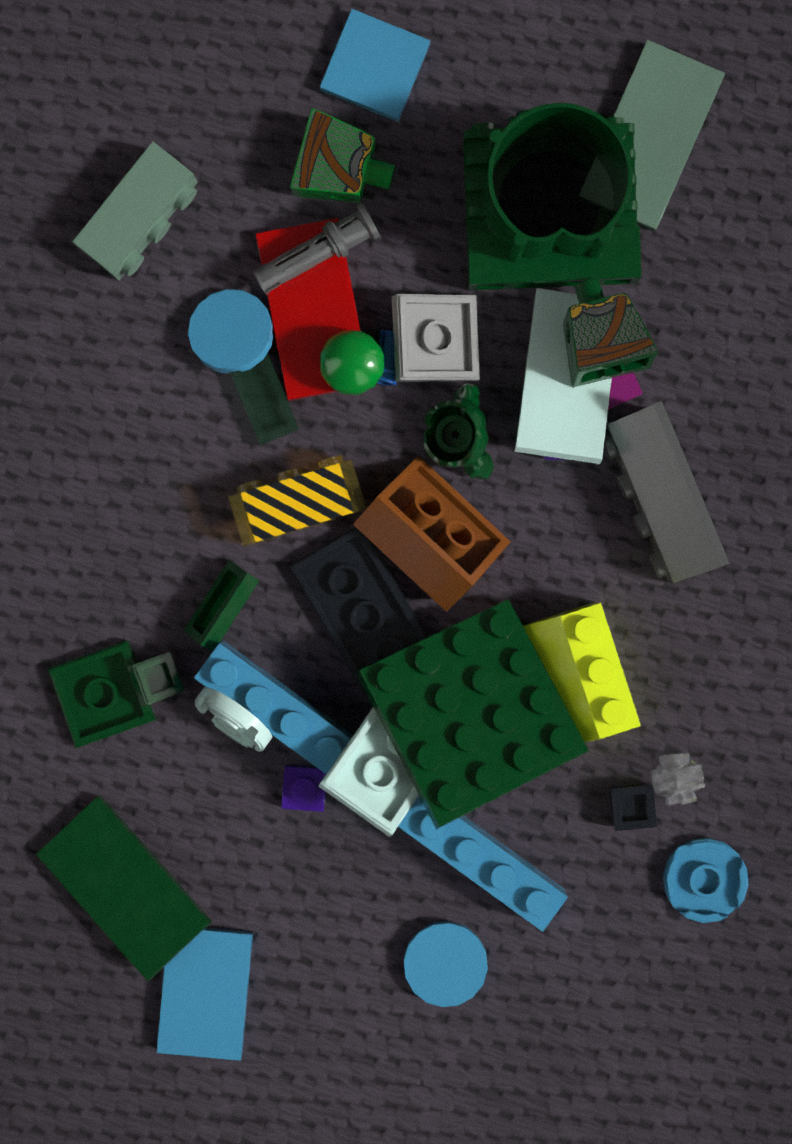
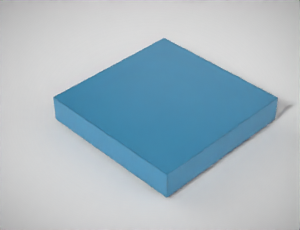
(375, 65)

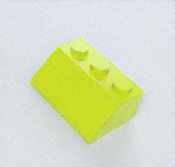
(585, 670)

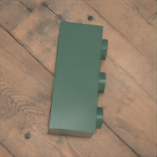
(137, 212)

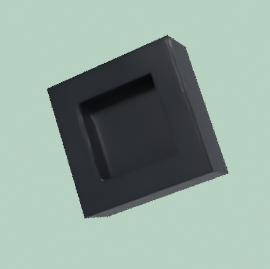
(633, 806)

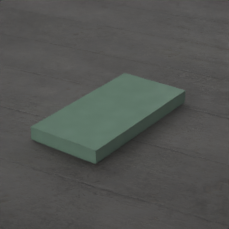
(668, 107)

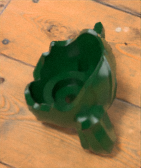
(463, 416)

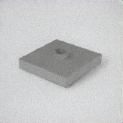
(435, 338)

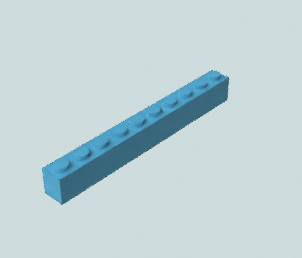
(321, 743)

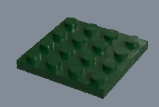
(472, 713)

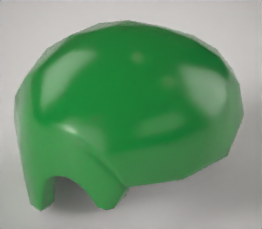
(351, 362)

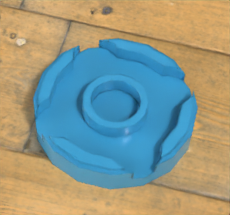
(230, 331)
(705, 866)
(445, 963)

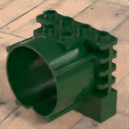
(509, 259)

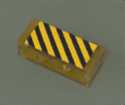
(297, 501)

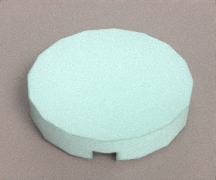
(233, 719)

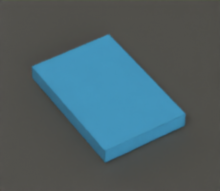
(206, 996)

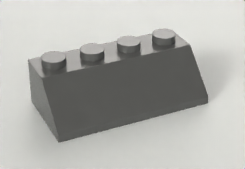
(664, 495)

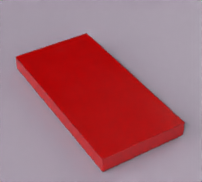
(307, 309)

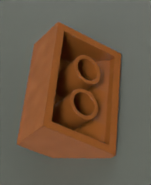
(432, 533)

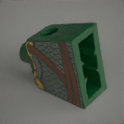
(605, 336)

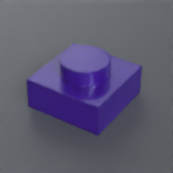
(302, 788)

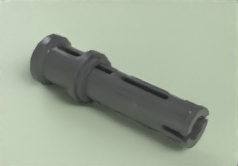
(334, 240)

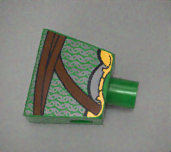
(337, 162)

